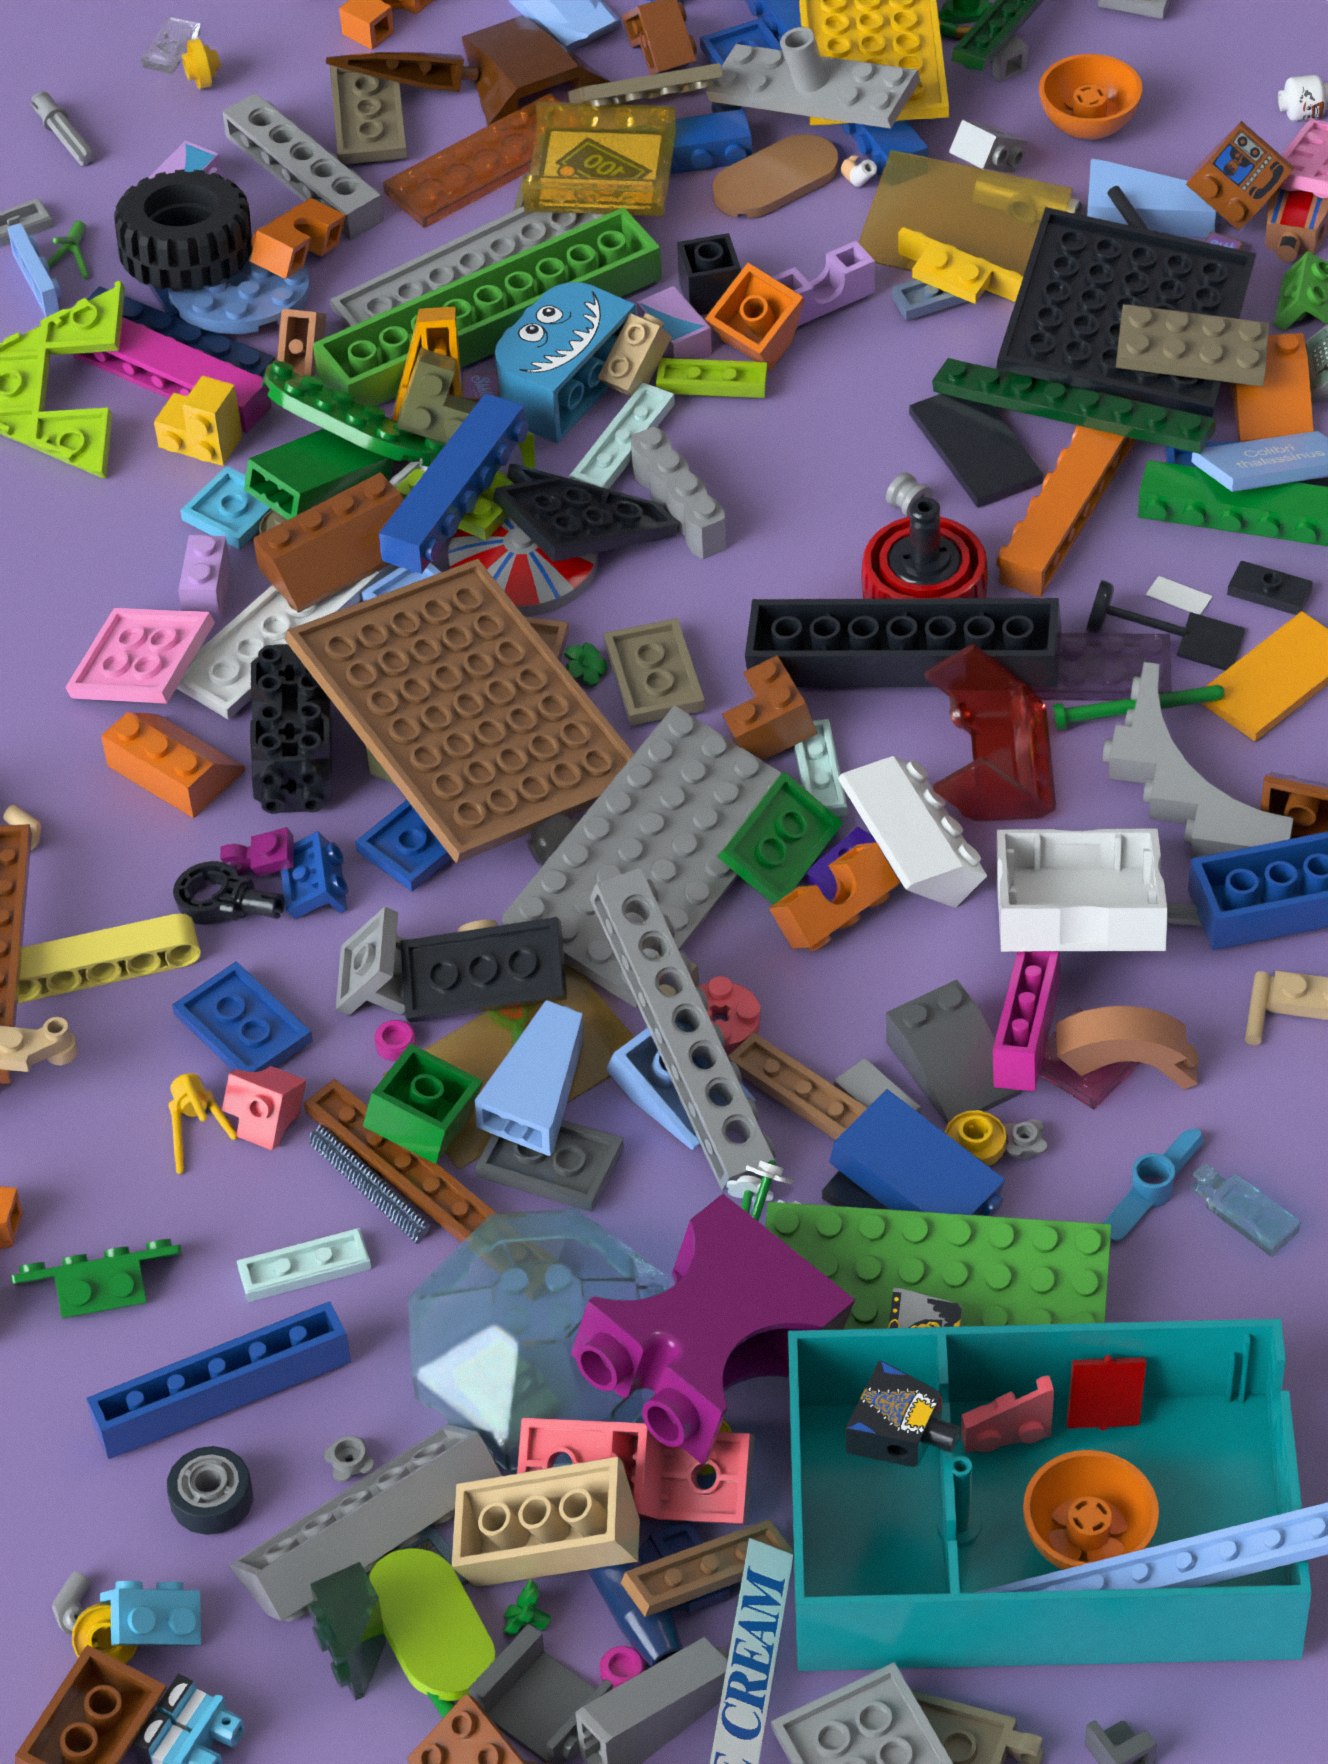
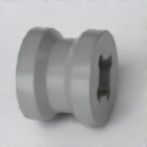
(905, 491)

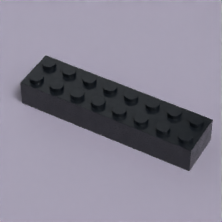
(902, 638)

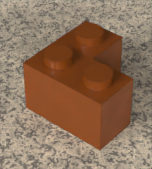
(661, 34)
(775, 714)

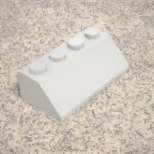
(914, 829)

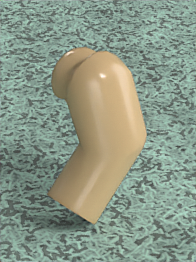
(15, 815)

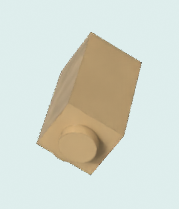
(635, 354)

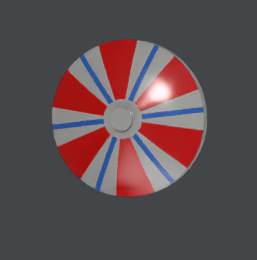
(523, 569)

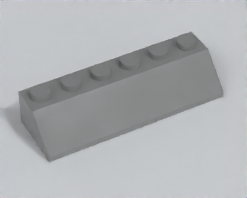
(364, 1520)

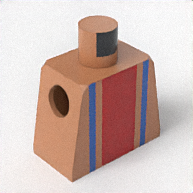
(1295, 223)

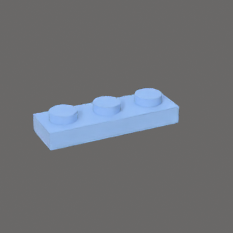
(35, 269)

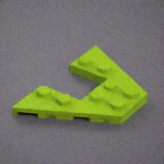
(74, 435)

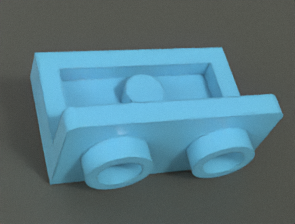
(154, 1615)

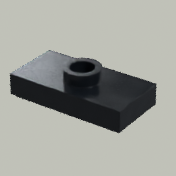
(1270, 588)

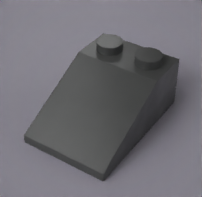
(947, 1050)

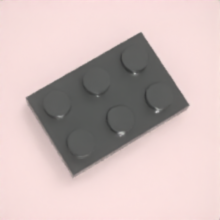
(572, 1173)

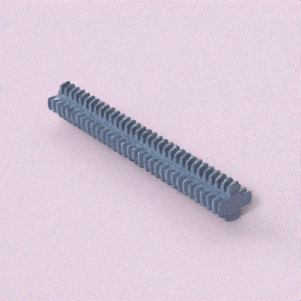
(369, 1184)

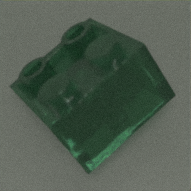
(348, 1626)

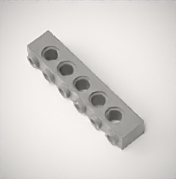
(302, 163)

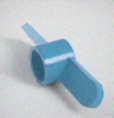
(1146, 1195)

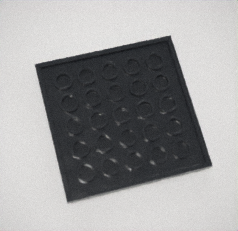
(1075, 295)

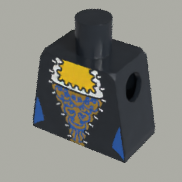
(898, 1419)

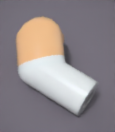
(858, 173)

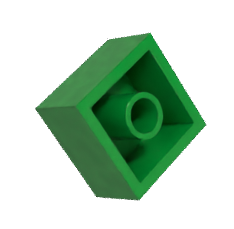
(422, 1103)

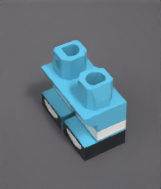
(187, 1727)

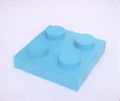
(226, 509)

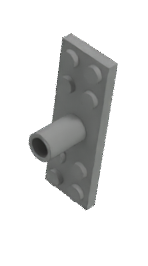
(813, 85)

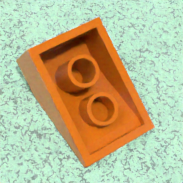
(1284, 400)

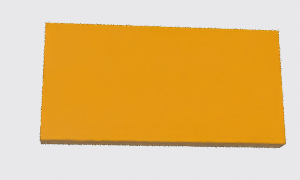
(1274, 677)

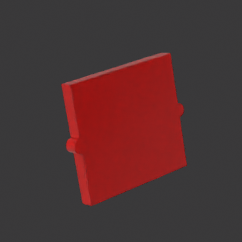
(1105, 1392)

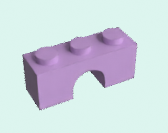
(845, 279)

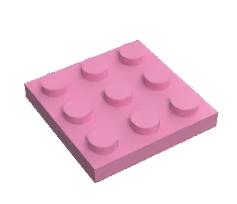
(140, 655)

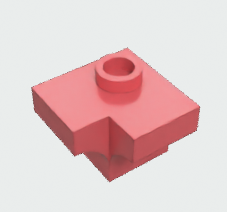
(264, 1103)

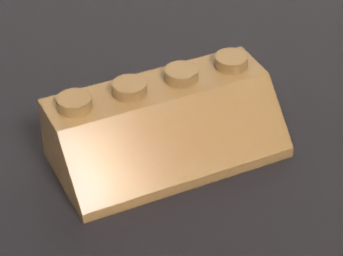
(545, 1523)

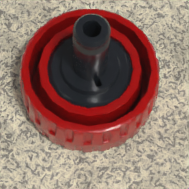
(924, 558)

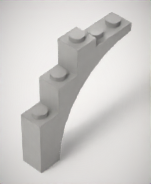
(1175, 790)

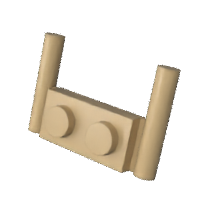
(1285, 994)

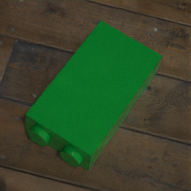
(310, 471)

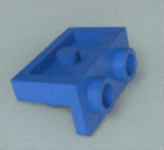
(315, 877)

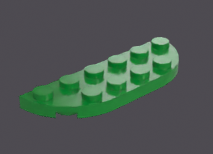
(344, 417)

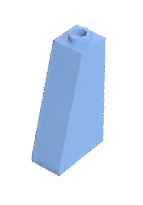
(1160, 200)
(534, 1081)

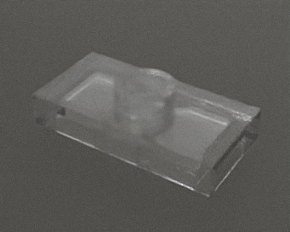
(169, 45)

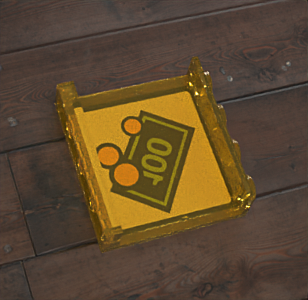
(600, 159)

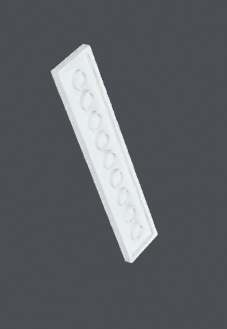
(222, 667)

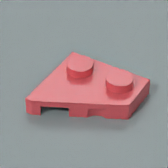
(1010, 1420)

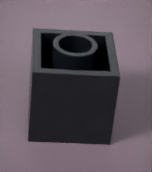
(706, 270)

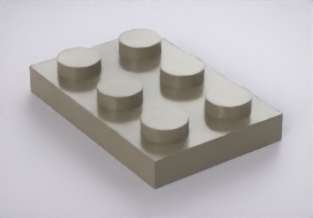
(653, 671)

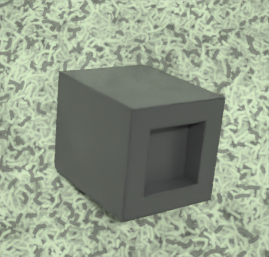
(1119, 1744)

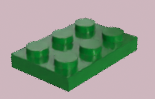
(780, 839)

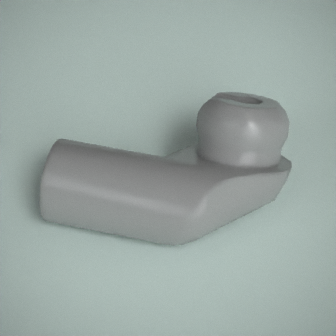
(67, 1603)

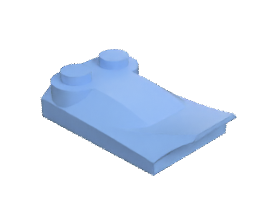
(570, 21)

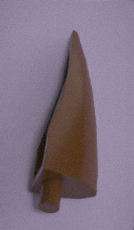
(413, 68)

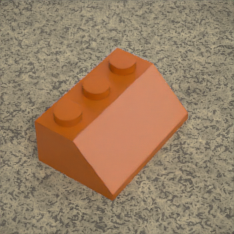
(168, 761)

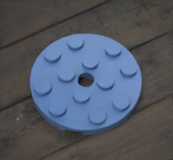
(243, 307)

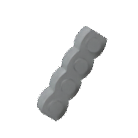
(678, 492)

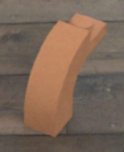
(1127, 1034)

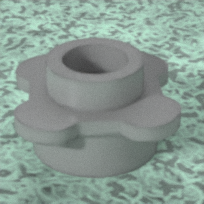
(1025, 1148)
(348, 1448)

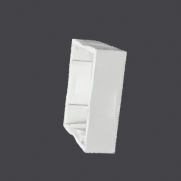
(1080, 890)

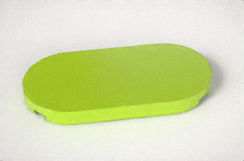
(431, 1623)

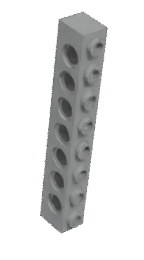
(635, 894)

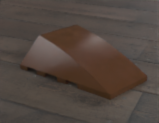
(519, 61)

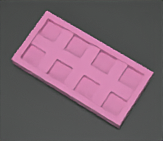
(1310, 158)

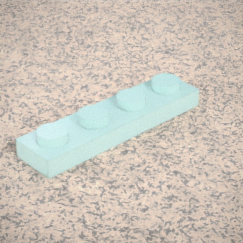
(613, 448)

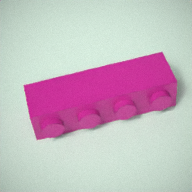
(1026, 1020)

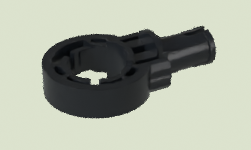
(232, 901)

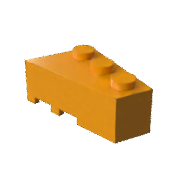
(436, 332)

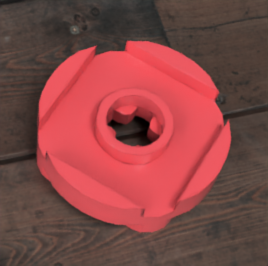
(739, 1006)

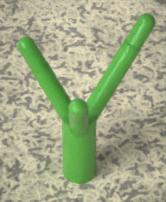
(71, 243)

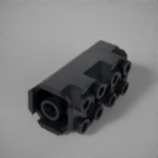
(289, 734)

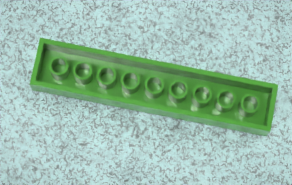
(605, 253)

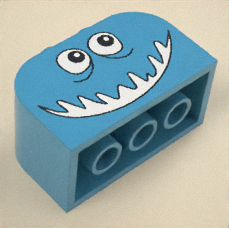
(557, 353)

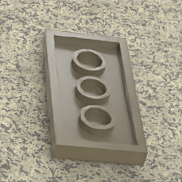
(367, 117)
(1192, 345)

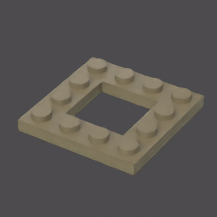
(647, 86)

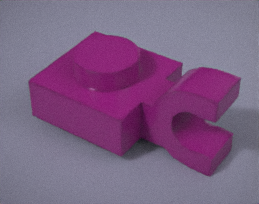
(266, 855)

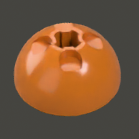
(1090, 95)
(1089, 1508)

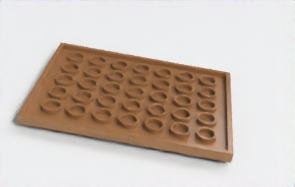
(463, 707)

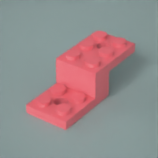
(658, 1475)

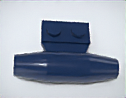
(654, 1635)

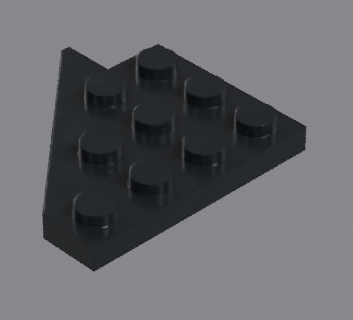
(577, 517)

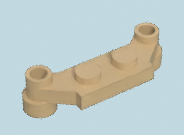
(27, 1047)

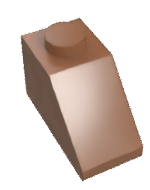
(296, 339)

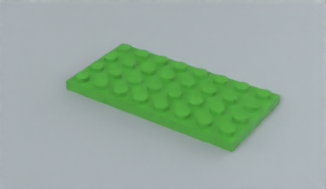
(987, 1264)

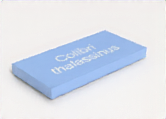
(1266, 461)

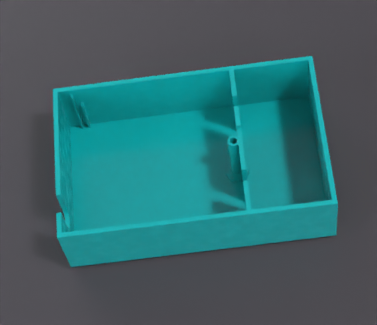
(900, 1549)

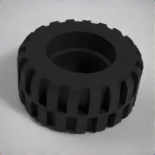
(183, 230)

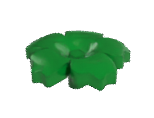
(585, 663)

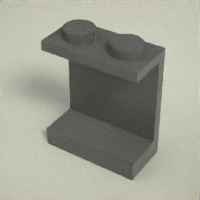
(535, 1698)

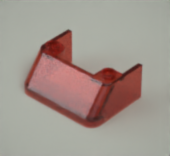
(1008, 736)

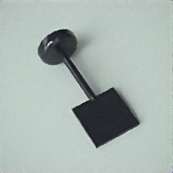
(1202, 640)

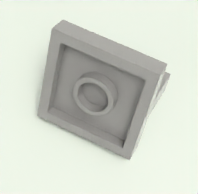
(372, 966)

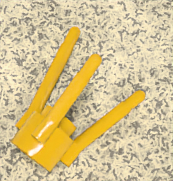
(192, 1100)

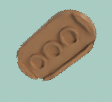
(775, 175)

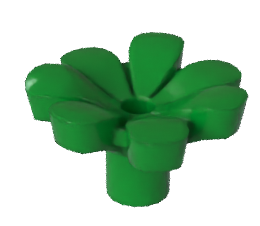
(525, 1611)

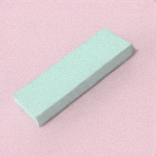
(820, 768)
(303, 1264)

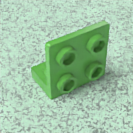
(1303, 291)

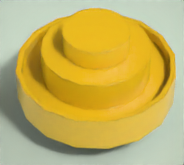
(200, 63)
(979, 1134)
(94, 1629)

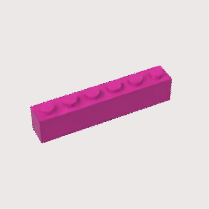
(173, 367)

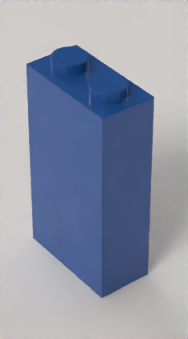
(914, 1163)

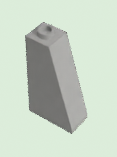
(652, 1707)

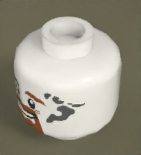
(1304, 98)

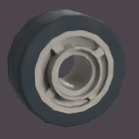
(214, 1510)

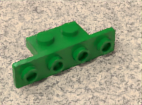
(100, 1283)

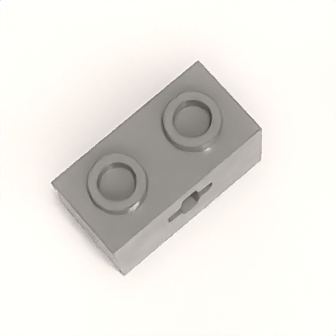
(988, 146)

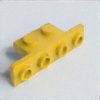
(955, 270)

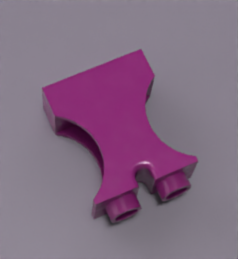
(712, 1329)

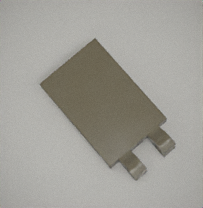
(977, 1734)

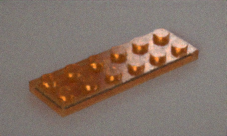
(468, 168)

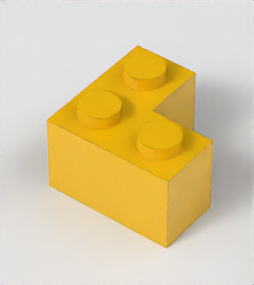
(202, 423)

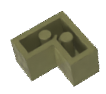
(427, 404)

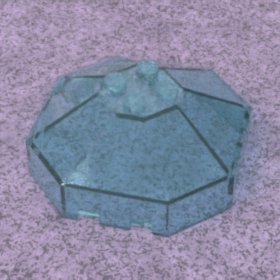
(503, 1318)

